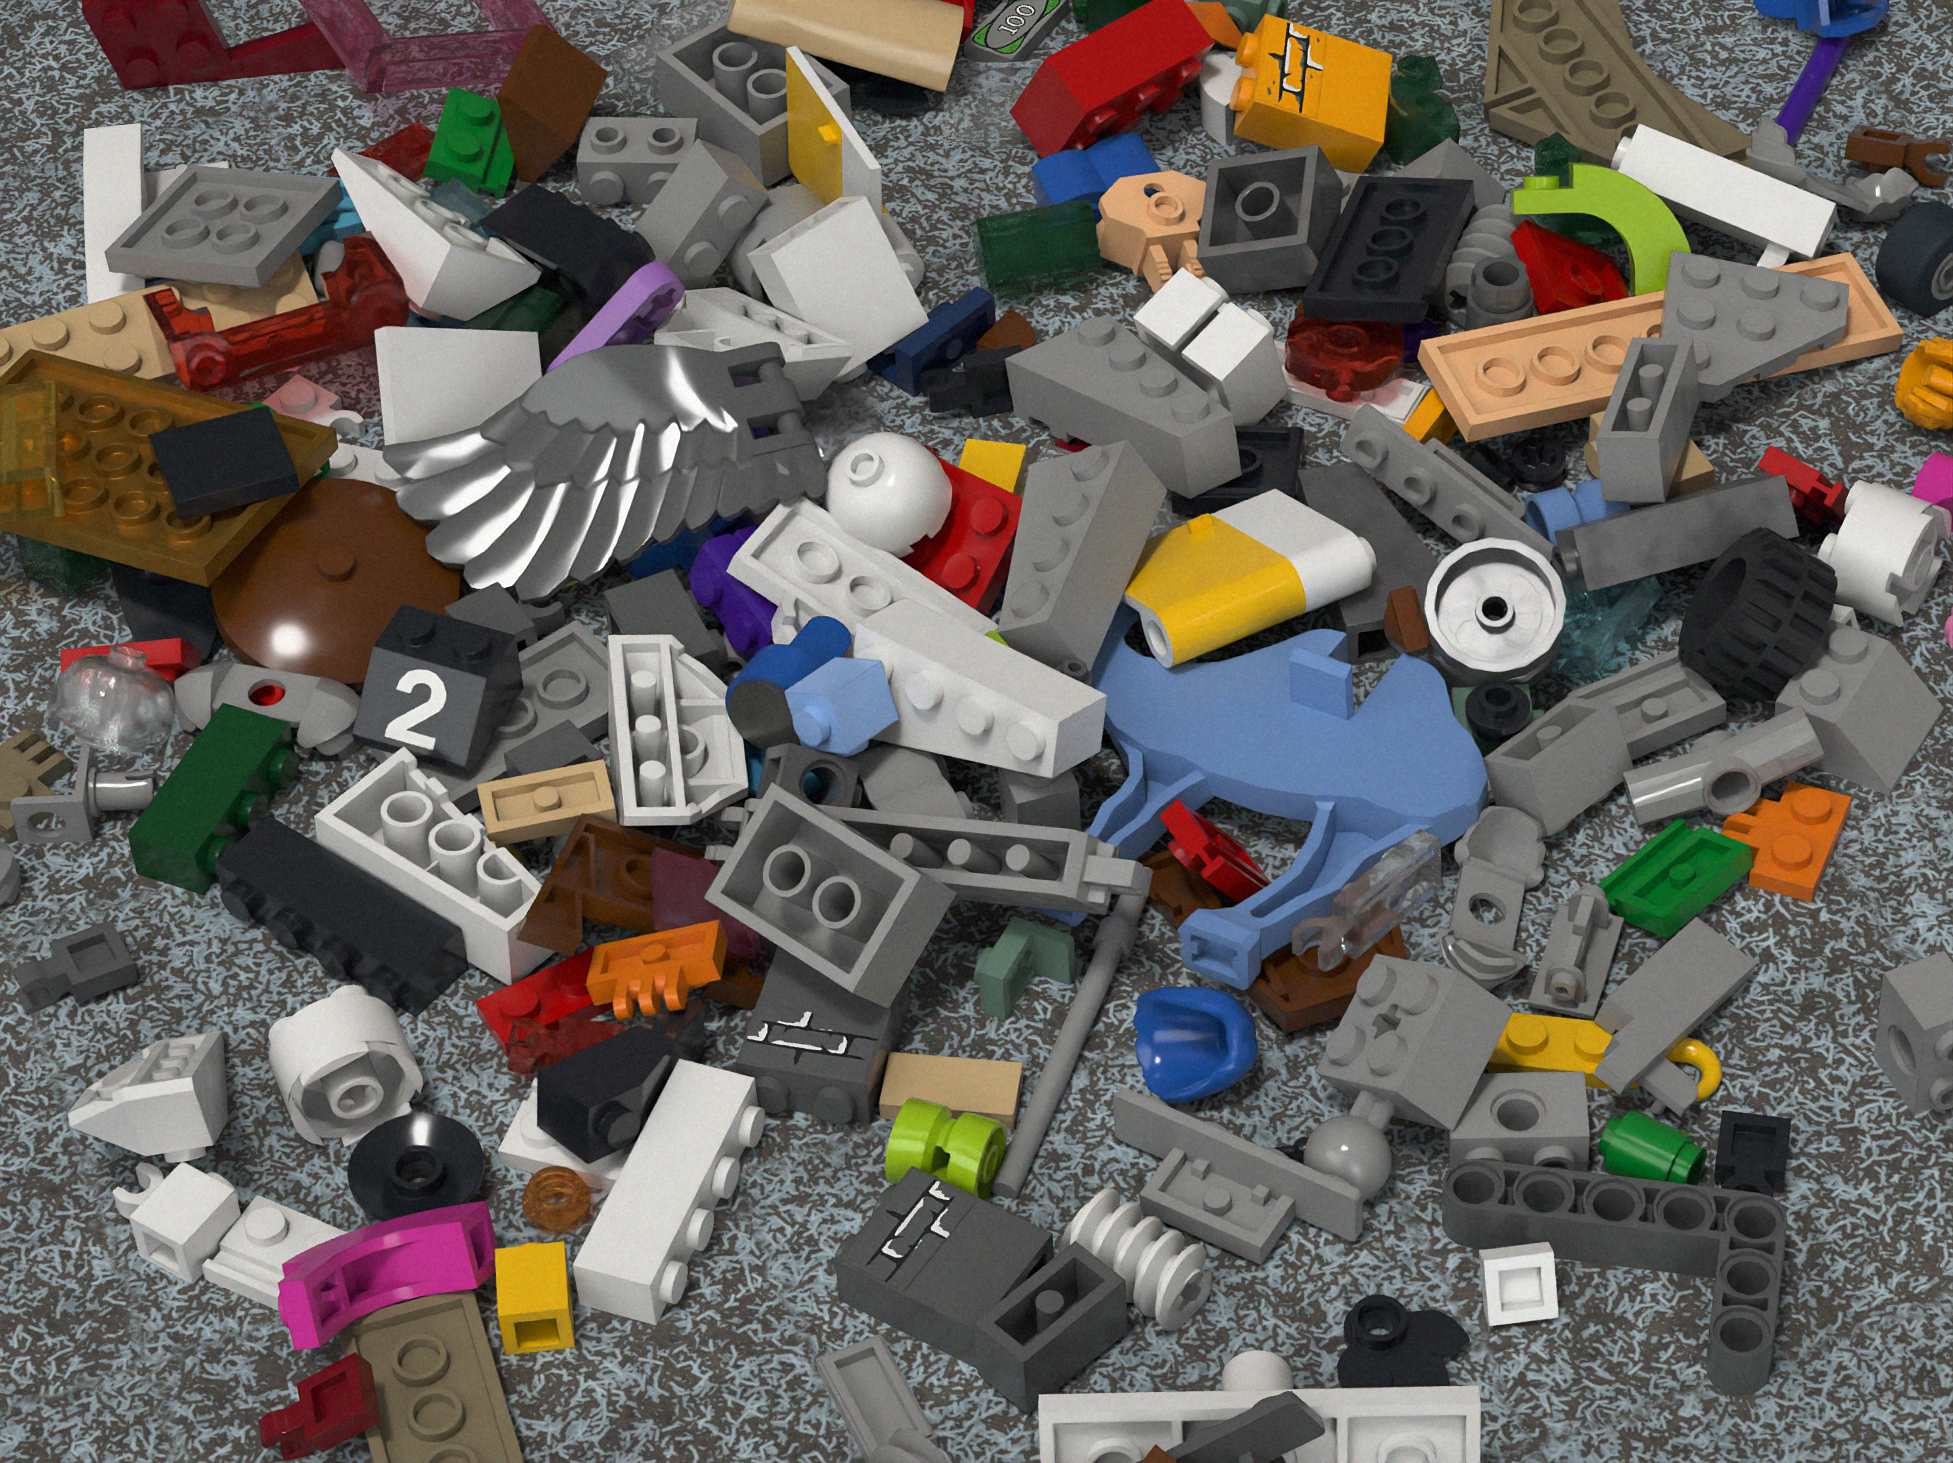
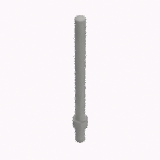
(1111, 944)

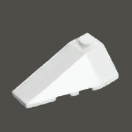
(434, 251)

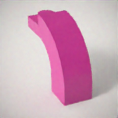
(384, 1266)

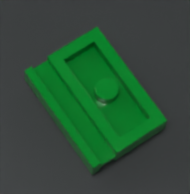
(471, 144)
(1675, 877)

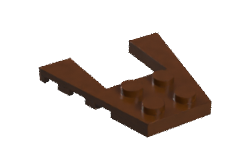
(1288, 985)

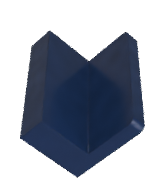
(939, 342)

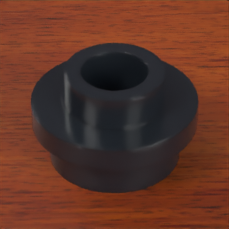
(1497, 711)

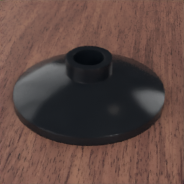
(414, 1149)

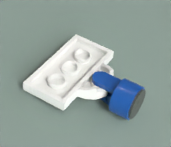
(821, 590)

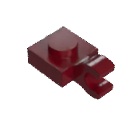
(329, 1410)

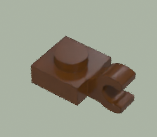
(1885, 149)

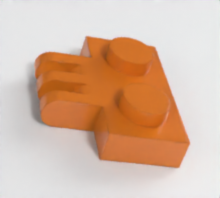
(1791, 838)
(656, 968)

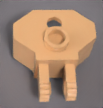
(1154, 232)

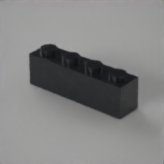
(571, 246)
(341, 916)

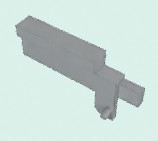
(1662, 1007)

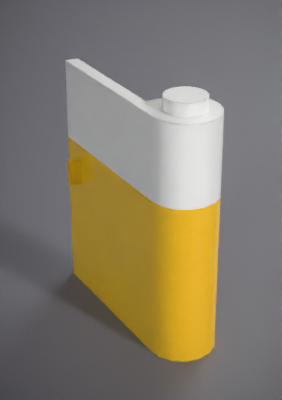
(832, 156)
(1242, 574)

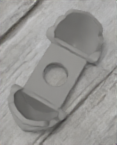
(1867, 200)
(315, 705)
(1497, 863)

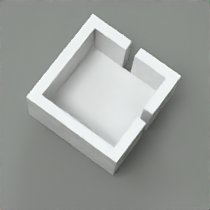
(1215, 345)

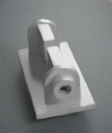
(1577, 955)

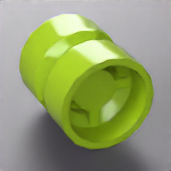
(954, 1150)

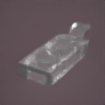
(1374, 902)

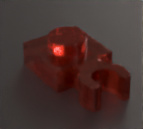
(550, 1045)

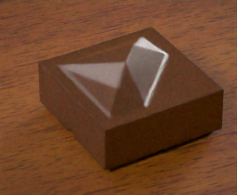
(1405, 623)

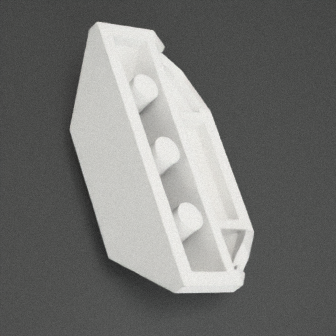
(730, 320)
(669, 734)
(161, 1102)

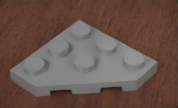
(1747, 318)

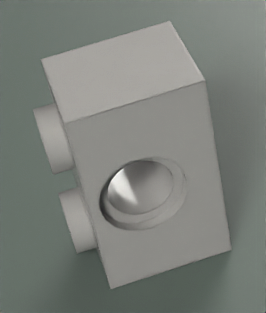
(1917, 1032)
(1525, 1121)

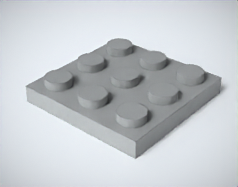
(224, 226)

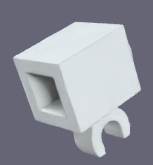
(179, 1217)

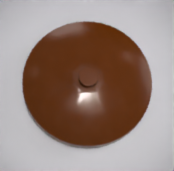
(328, 581)

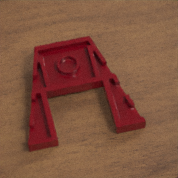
(182, 44)

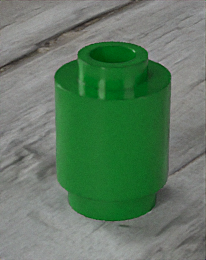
(1650, 1150)

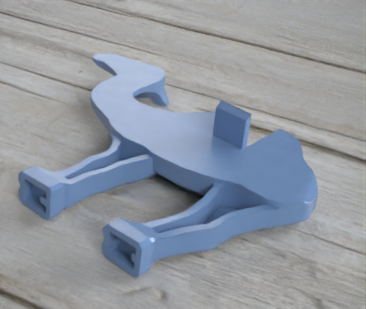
(1285, 742)

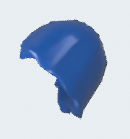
(1193, 1042)

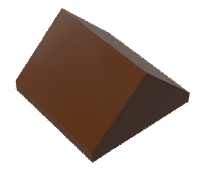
(546, 100)

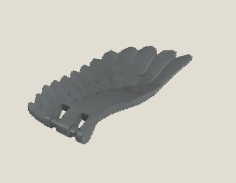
(608, 461)

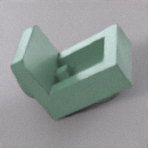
(1015, 958)

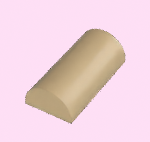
(887, 37)

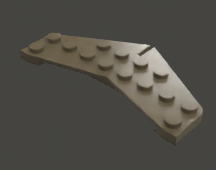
(1577, 74)

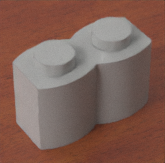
(908, 782)

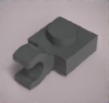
(82, 963)

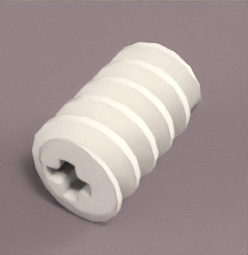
(1157, 1271)

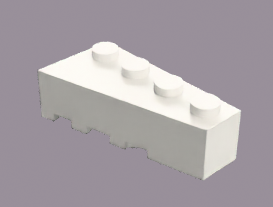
(977, 696)
(426, 848)

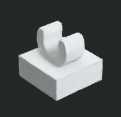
(1518, 1283)

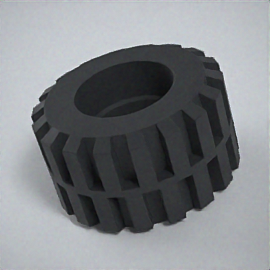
(1757, 615)

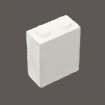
(842, 279)

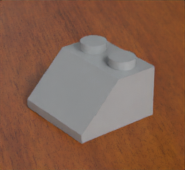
(1863, 707)

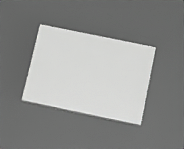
(449, 378)

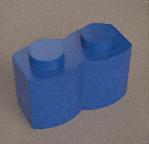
(1091, 172)

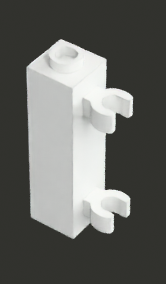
(1728, 196)

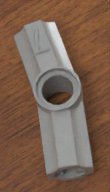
(1723, 770)

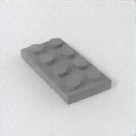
(561, 681)

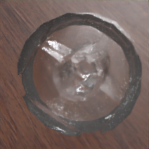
(114, 703)

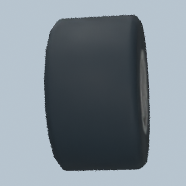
(1918, 259)

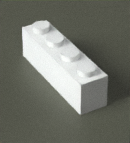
(669, 1192)

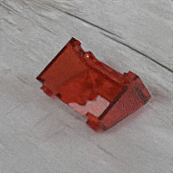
(360, 298)

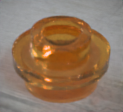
(553, 1184)

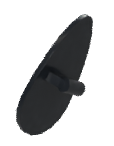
(165, 608)

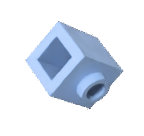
(841, 706)

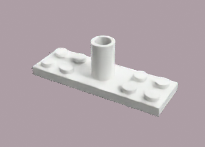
(1359, 1423)

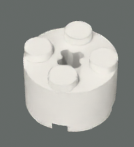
(1886, 551)
(343, 1066)

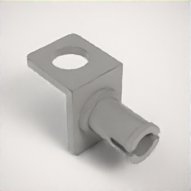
(92, 795)

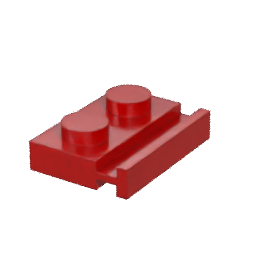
(1809, 489)
(1220, 857)

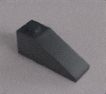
(607, 1091)

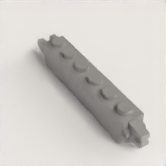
(987, 858)

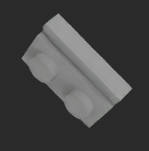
(1658, 702)

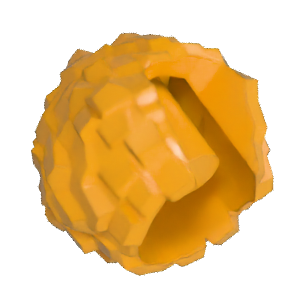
(1926, 385)

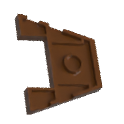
(609, 881)

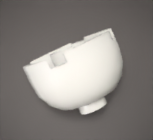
(888, 492)

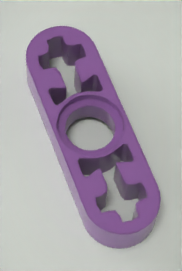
(630, 313)

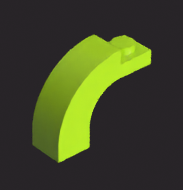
(1627, 205)

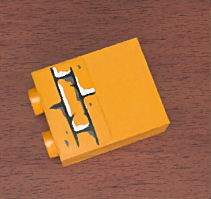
(1311, 91)

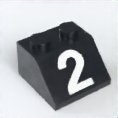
(437, 688)

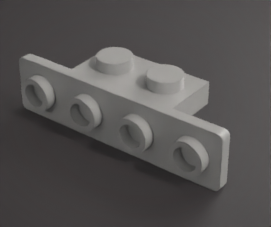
(1438, 482)
(1227, 1185)

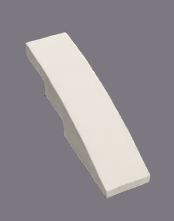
(112, 202)

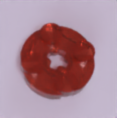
(1344, 355)

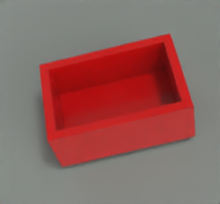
(1113, 78)

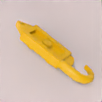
(1578, 1045)

